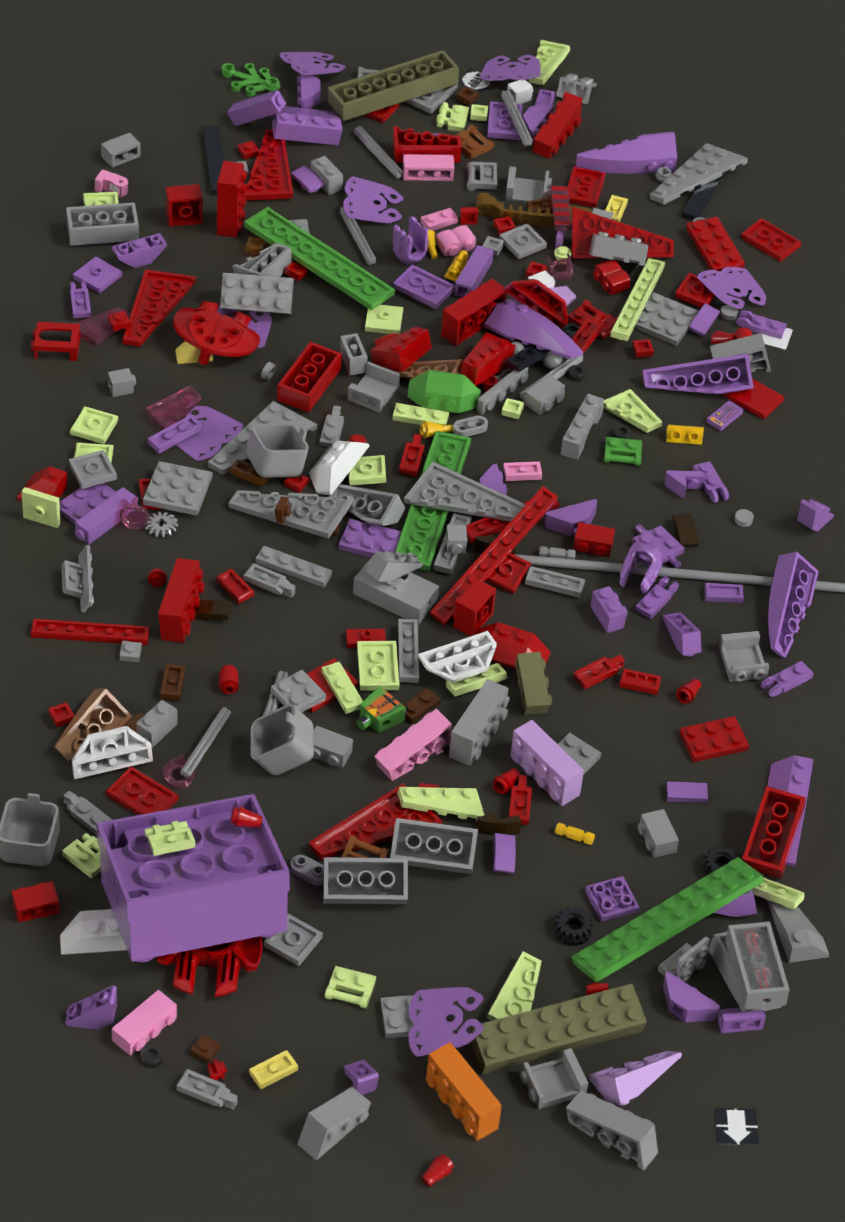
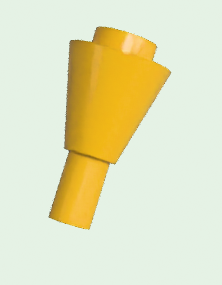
(432, 244)
(429, 428)

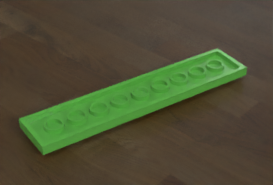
(320, 258)
(426, 524)
(667, 919)

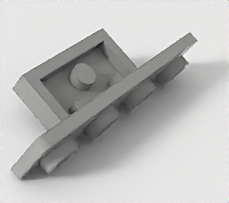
(78, 580)

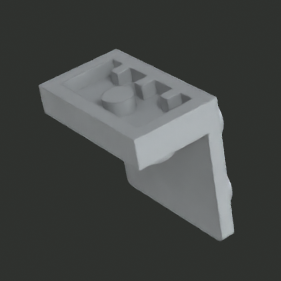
(576, 86)
(686, 960)

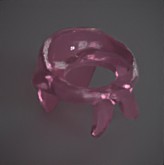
(567, 274)
(135, 519)
(178, 762)

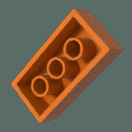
(463, 1091)

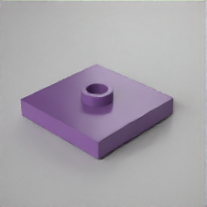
(97, 274)

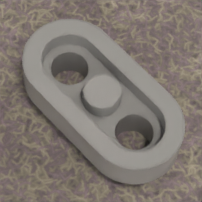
(470, 426)
(307, 870)

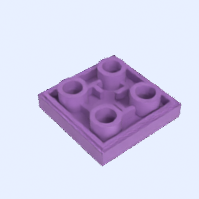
(612, 899)

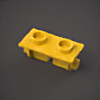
(457, 266)
(684, 434)

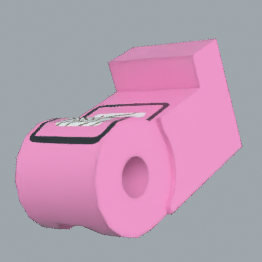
(111, 182)

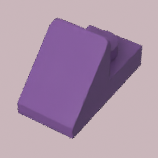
(681, 480)
(362, 1076)

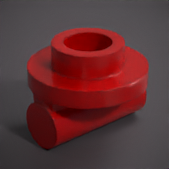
(596, 987)
(217, 1069)

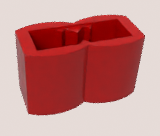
(612, 277)

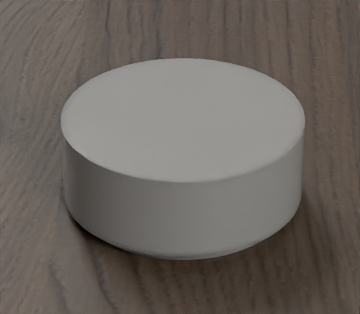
(729, 312)
(268, 371)
(744, 518)

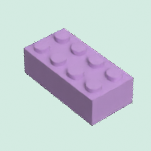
(546, 763)

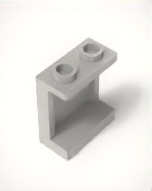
(743, 656)
(554, 1080)

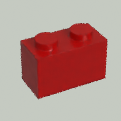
(594, 539)
(35, 902)

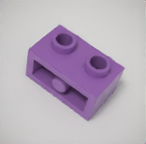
(608, 609)

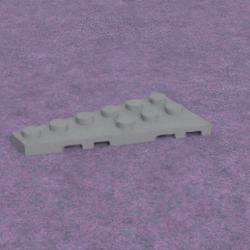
(700, 169)
(236, 448)
(454, 492)
(308, 511)

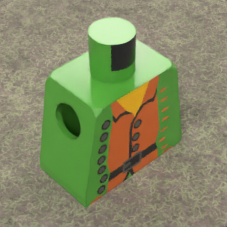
(380, 711)

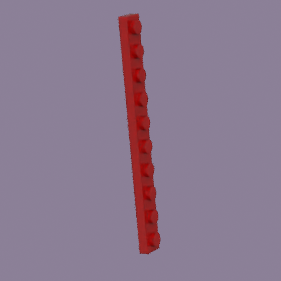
(496, 552)

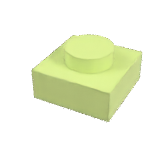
(479, 112)
(512, 408)

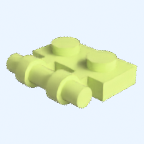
(458, 117)
(170, 837)
(83, 857)

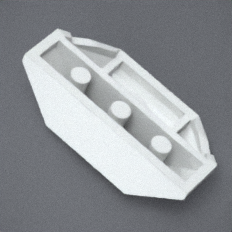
(335, 465)
(461, 657)
(110, 751)
(92, 933)

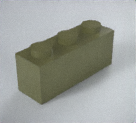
(533, 683)

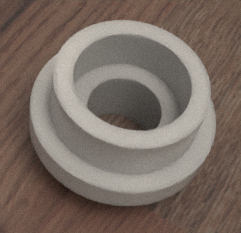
(663, 173)

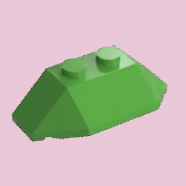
(443, 391)

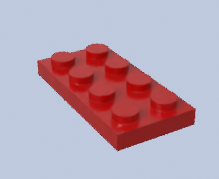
(714, 244)

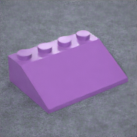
(307, 125)

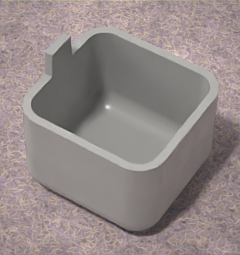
(277, 450)
(282, 740)
(29, 831)

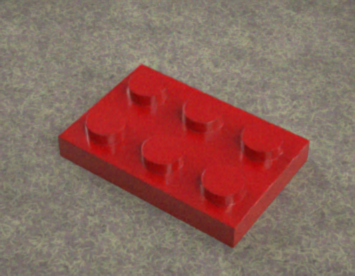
(714, 739)

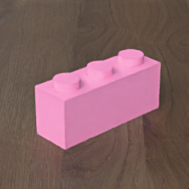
(428, 167)
(144, 1023)

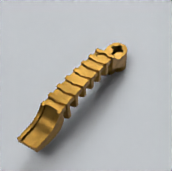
(491, 207)

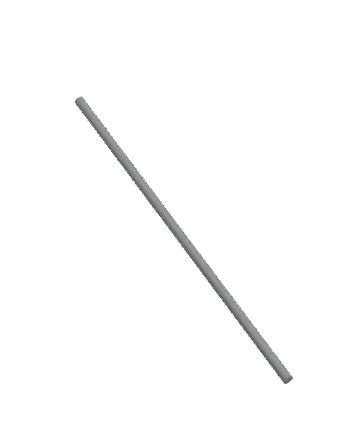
(669, 572)

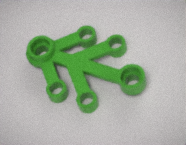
(270, 83)

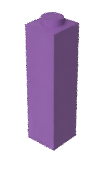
(256, 108)
(473, 271)
(102, 516)

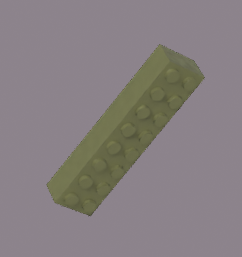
(393, 85)
(558, 1028)

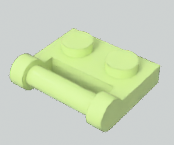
(351, 982)

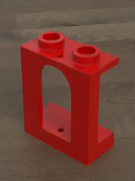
(57, 346)

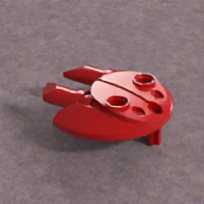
(215, 333)
(226, 957)

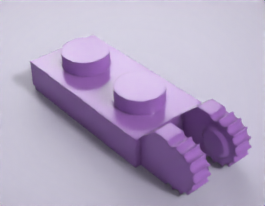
(80, 301)
(761, 324)
(711, 482)
(656, 598)
(787, 679)

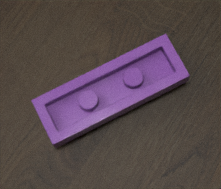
(175, 434)

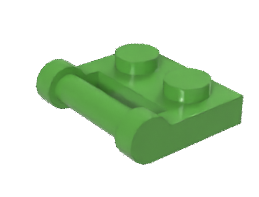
(623, 450)

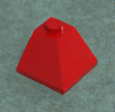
(48, 481)

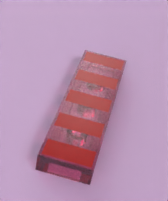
(560, 208)

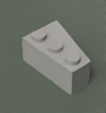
(618, 248)

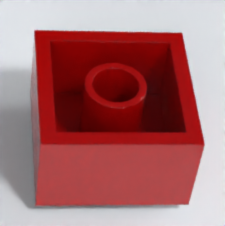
(184, 205)
(474, 607)

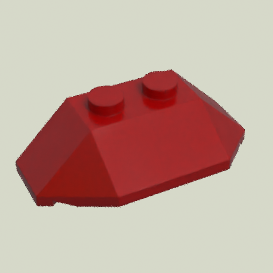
(540, 299)
(512, 642)

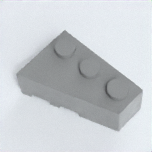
(269, 262)
(750, 345)
(332, 1122)

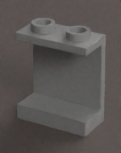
(526, 189)
(374, 388)

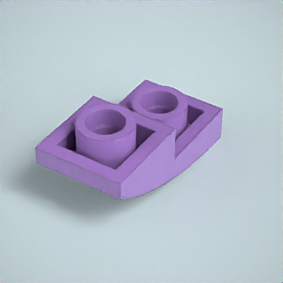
(307, 178)
(704, 320)
(504, 853)

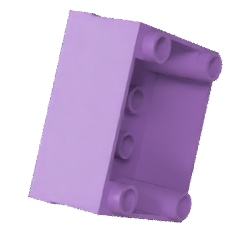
(197, 896)

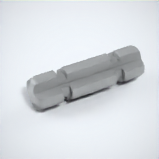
(556, 552)

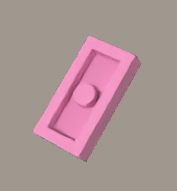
(439, 219)
(522, 471)

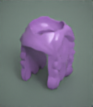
(416, 240)
(646, 555)

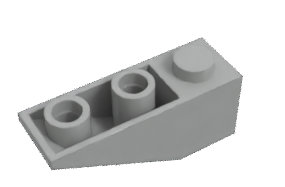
(390, 566)

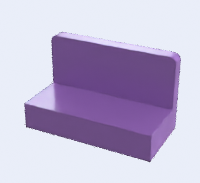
(735, 1020)

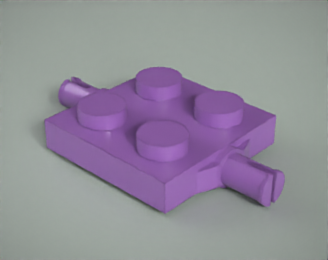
(662, 540)

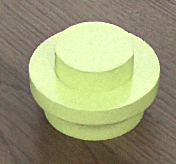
(561, 252)

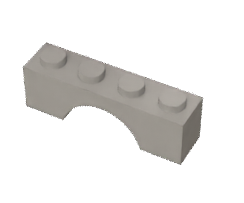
(577, 433)

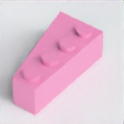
(415, 745)

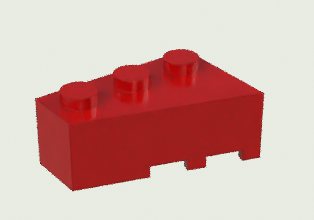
(402, 350)

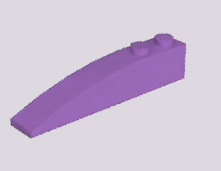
(632, 157)
(520, 322)
(704, 376)
(789, 597)
(792, 776)

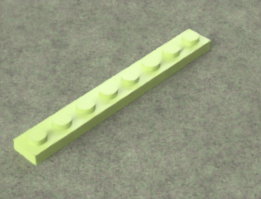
(637, 299)

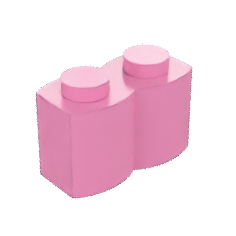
(455, 240)

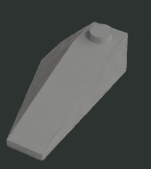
(372, 505)
(797, 934)

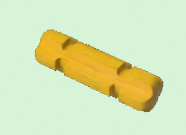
(574, 833)

